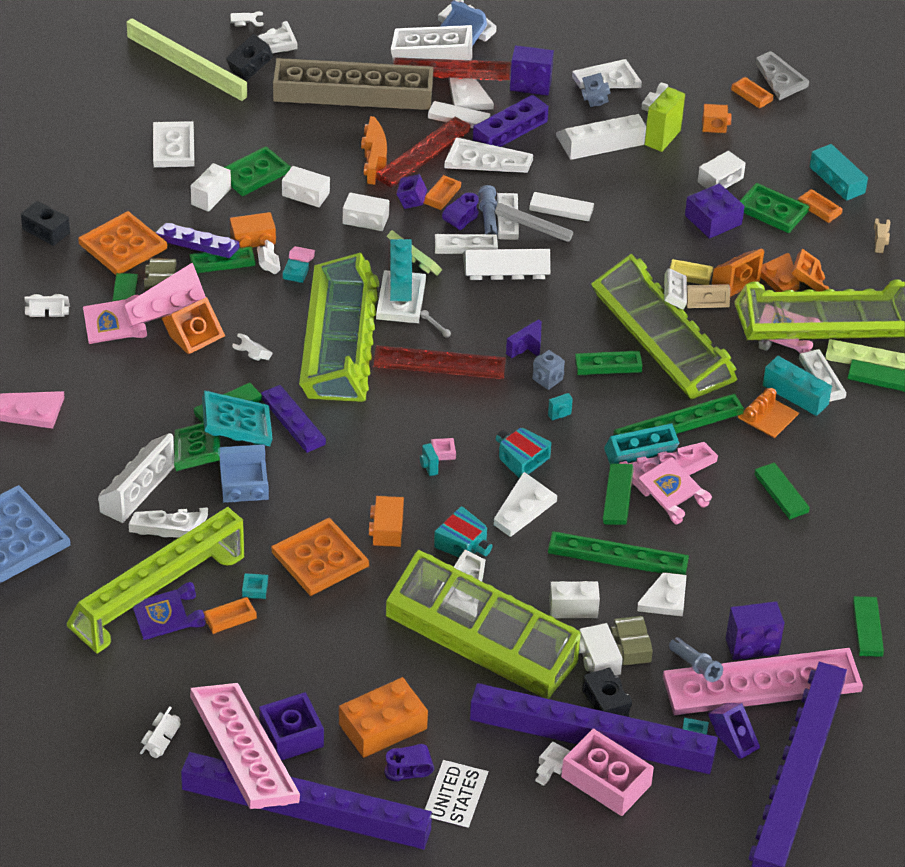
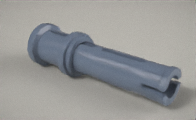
(487, 206)
(700, 662)

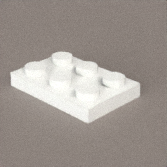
(173, 144)
(401, 310)

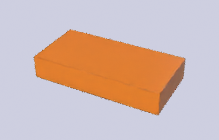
(752, 92)
(442, 192)
(820, 205)
(230, 615)

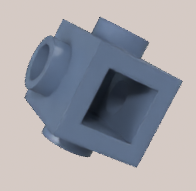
(595, 90)
(548, 369)

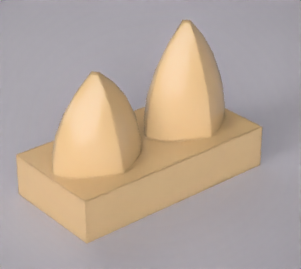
(708, 296)

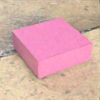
(301, 254)
(444, 448)

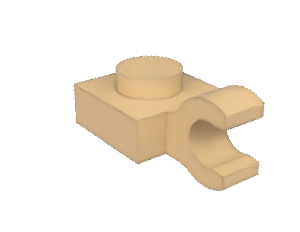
(881, 235)

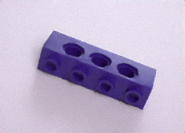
(511, 122)

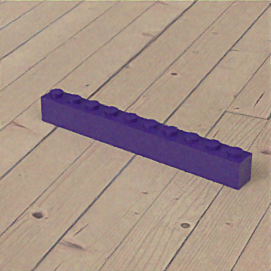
(573, 723)
(799, 767)
(318, 804)

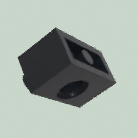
(249, 57)
(45, 223)
(606, 693)

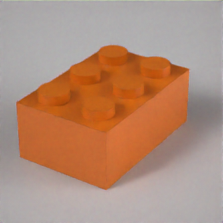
(383, 717)

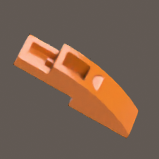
(375, 149)

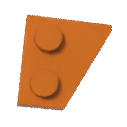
(808, 270)
(778, 274)

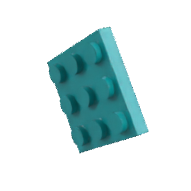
(236, 418)

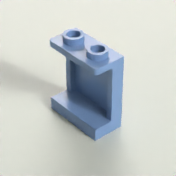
(464, 15)
(243, 473)

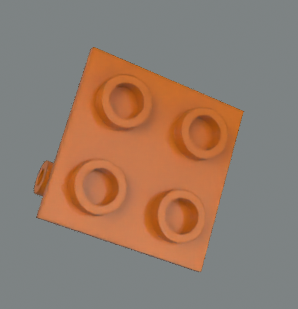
(768, 414)

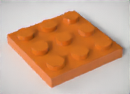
(122, 243)
(320, 556)

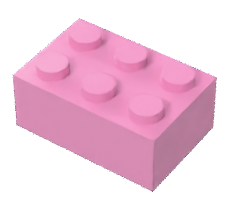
(607, 772)

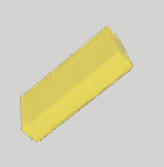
(694, 272)

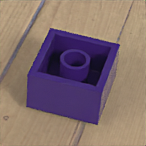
(531, 70)
(714, 210)
(754, 630)
(292, 726)

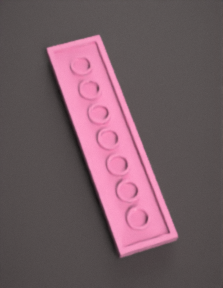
(755, 681)
(244, 746)

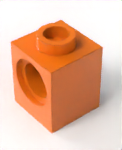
(715, 118)

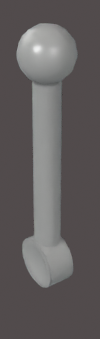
(425, 315)

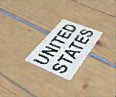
(456, 793)

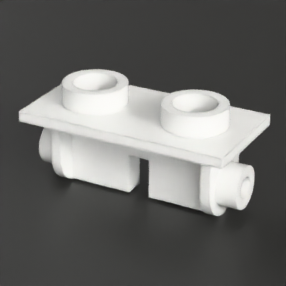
(57, 305)
(155, 741)

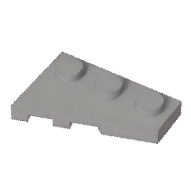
(780, 76)

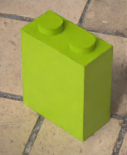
(664, 119)

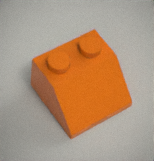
(739, 271)
(194, 326)

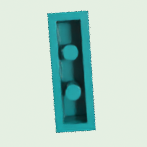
(838, 172)
(400, 269)
(797, 385)
(641, 443)

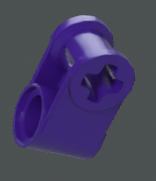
(462, 211)
(410, 761)

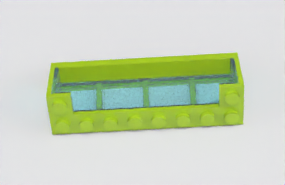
(340, 330)

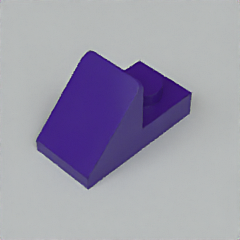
(525, 339)

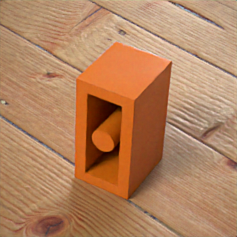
(253, 229)
(387, 521)

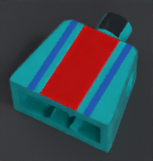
(523, 450)
(461, 533)

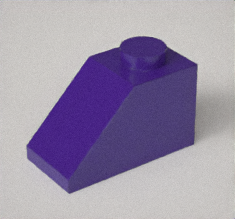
(734, 729)

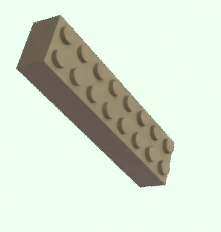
(353, 84)

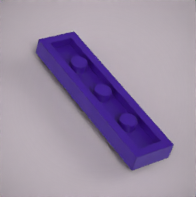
(198, 240)
(293, 418)

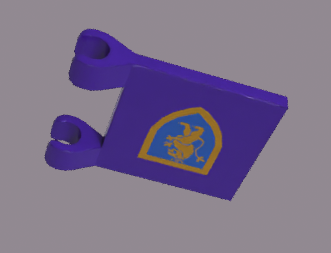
(166, 613)

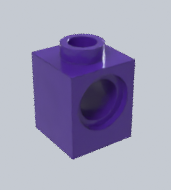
(411, 191)

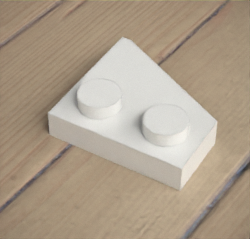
(280, 39)
(665, 596)

